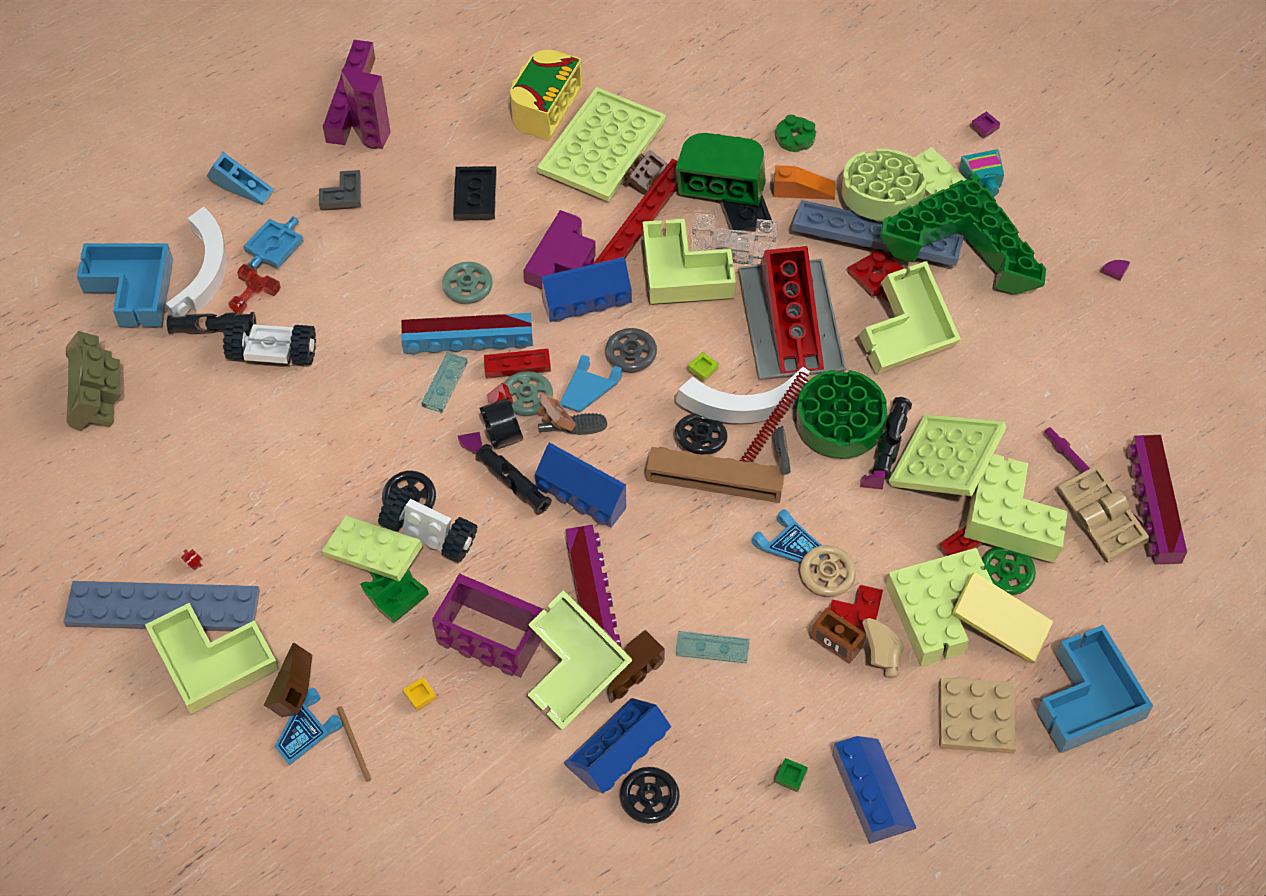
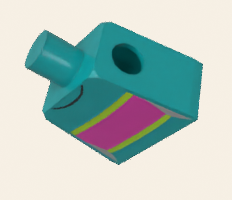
(988, 168)

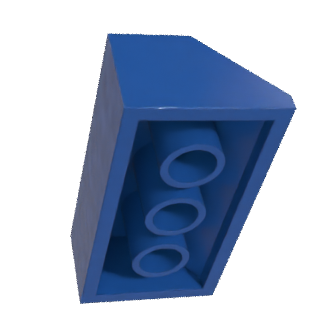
(586, 289)
(581, 485)
(618, 744)
(872, 788)

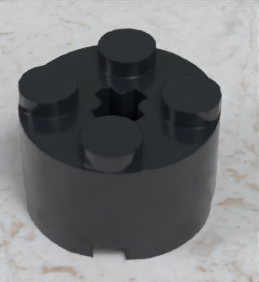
(501, 423)

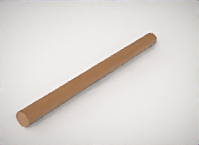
(353, 743)

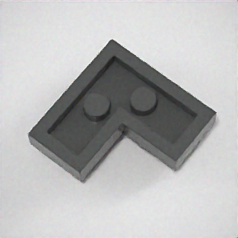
(346, 195)

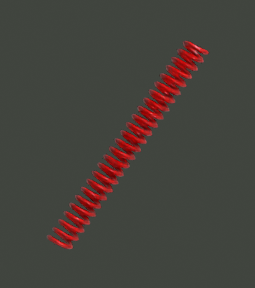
(773, 416)

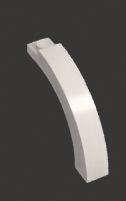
(213, 269)
(735, 408)

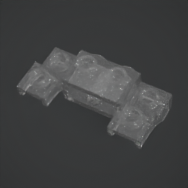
(745, 245)

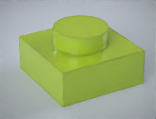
(703, 366)

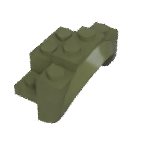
(92, 382)

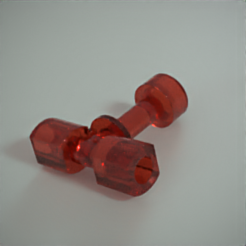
(254, 285)

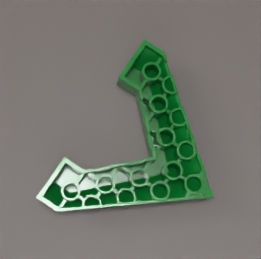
(974, 212)

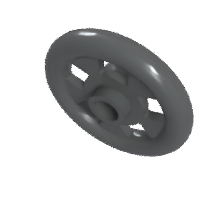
(633, 335)

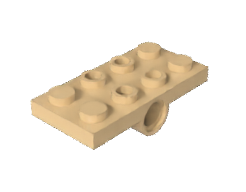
(1103, 513)

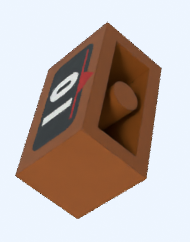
(838, 635)

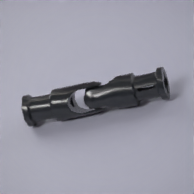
(190, 322)
(895, 426)
(514, 480)

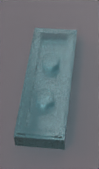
(444, 382)
(712, 647)

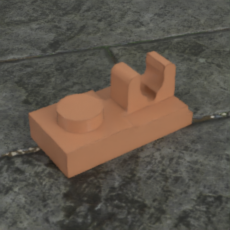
(555, 413)

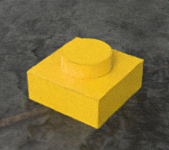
(419, 694)

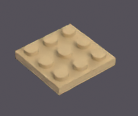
(977, 715)

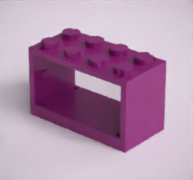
(494, 604)

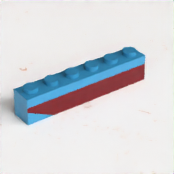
(466, 333)

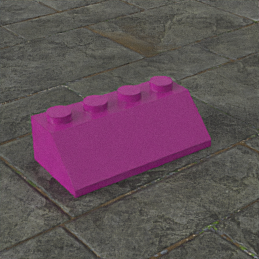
(367, 107)

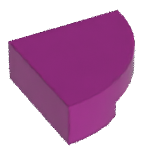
(1115, 268)
(471, 441)
(873, 481)

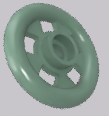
(475, 294)
(524, 378)

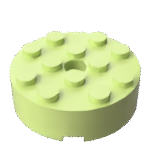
(882, 183)

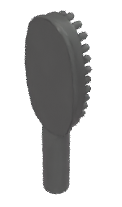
(584, 422)
(781, 443)

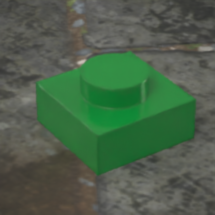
(791, 775)

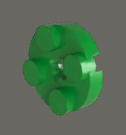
(791, 125)

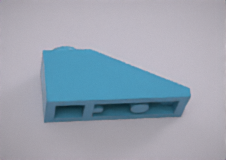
(239, 180)

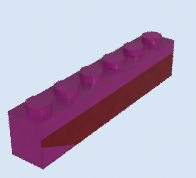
(338, 120)
(1157, 499)
(588, 577)

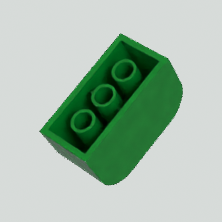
(721, 168)

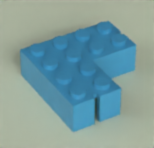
(135, 273)
(1103, 692)

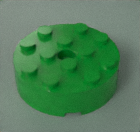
(841, 413)

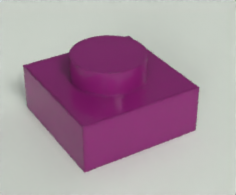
(985, 124)

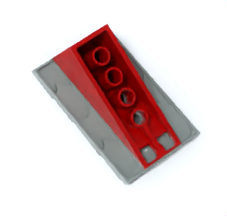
(790, 314)

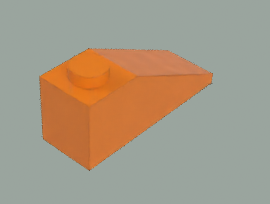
(800, 183)

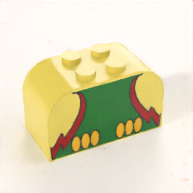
(545, 92)

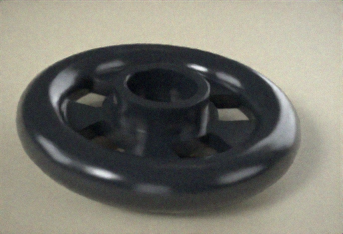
(700, 434)
(412, 478)
(637, 778)

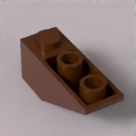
(645, 656)
(291, 683)

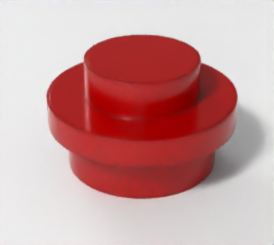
(192, 558)

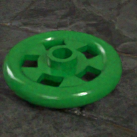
(1025, 580)

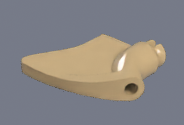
(884, 646)

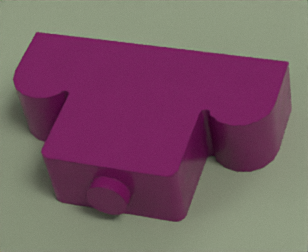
(560, 250)

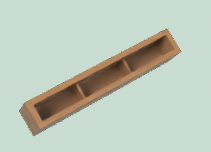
(715, 474)

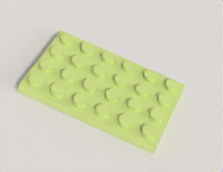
(601, 144)

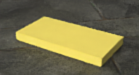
(1002, 617)

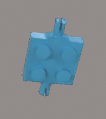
(273, 243)

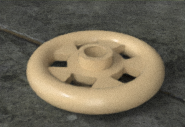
(835, 554)

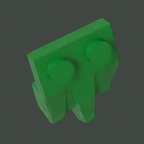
(394, 597)

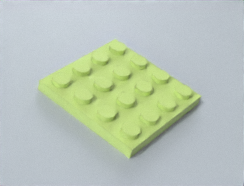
(948, 454)

